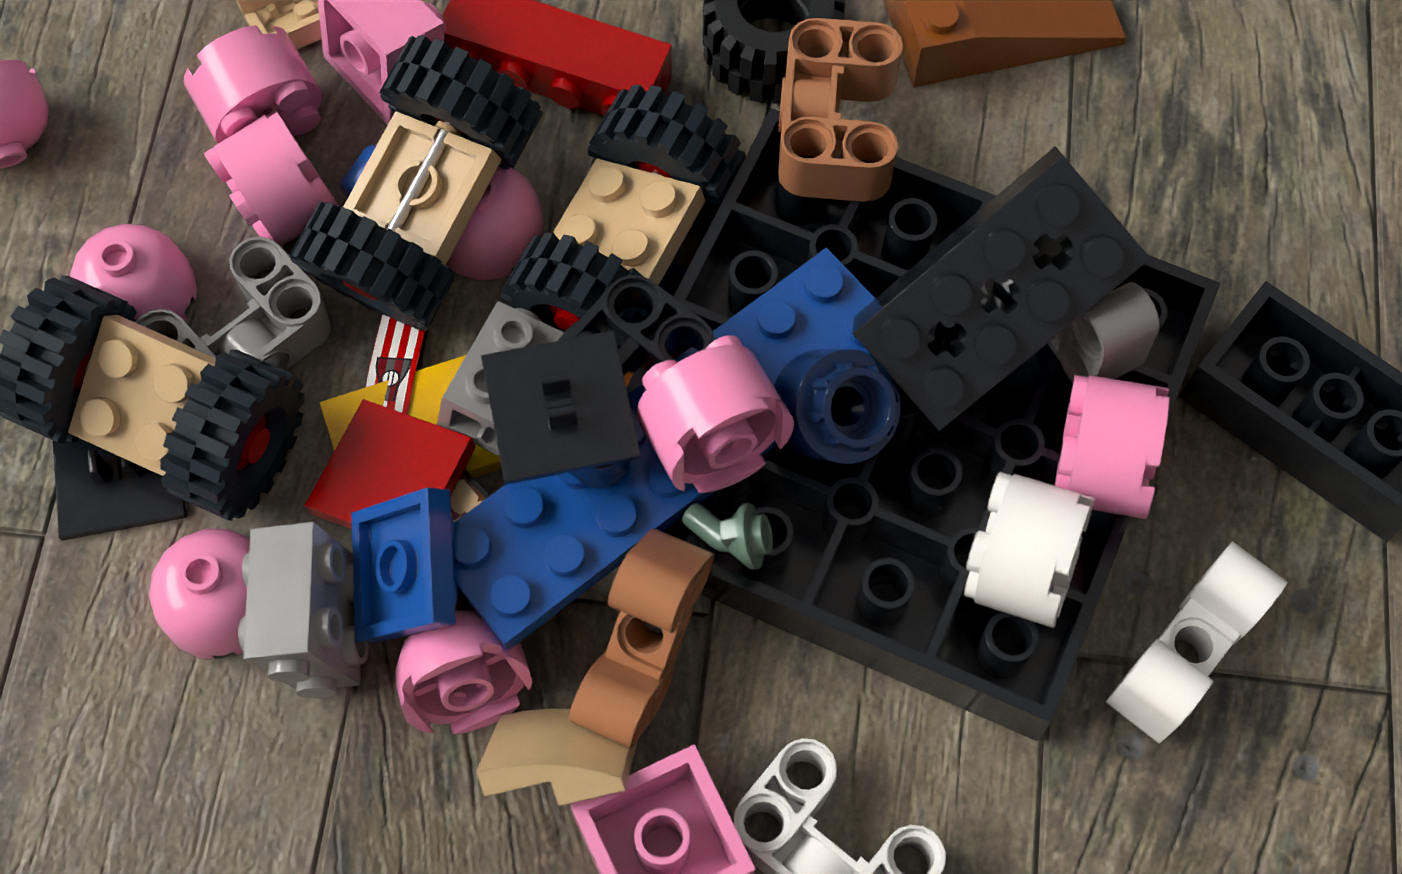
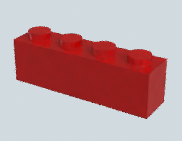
(557, 51)

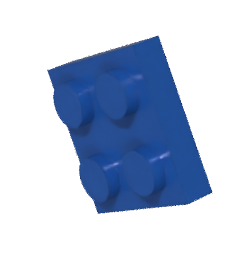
(403, 566)

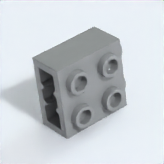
(466, 401)
(301, 610)

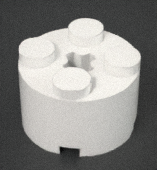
(1027, 548)

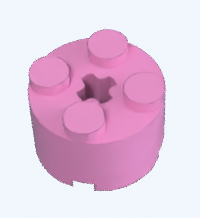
(251, 77)
(269, 178)
(712, 415)
(1113, 443)

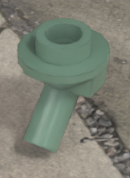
(744, 536)

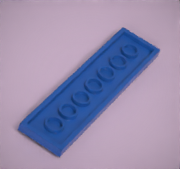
(555, 537)

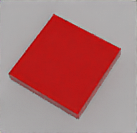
(386, 458)

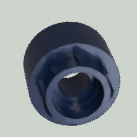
(868, 404)

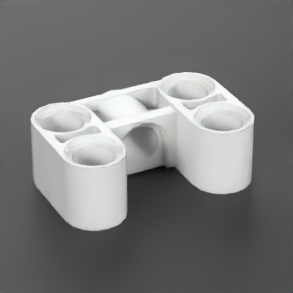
(1212, 619)
(800, 845)

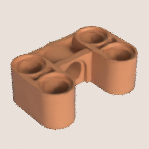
(826, 65)
(631, 678)

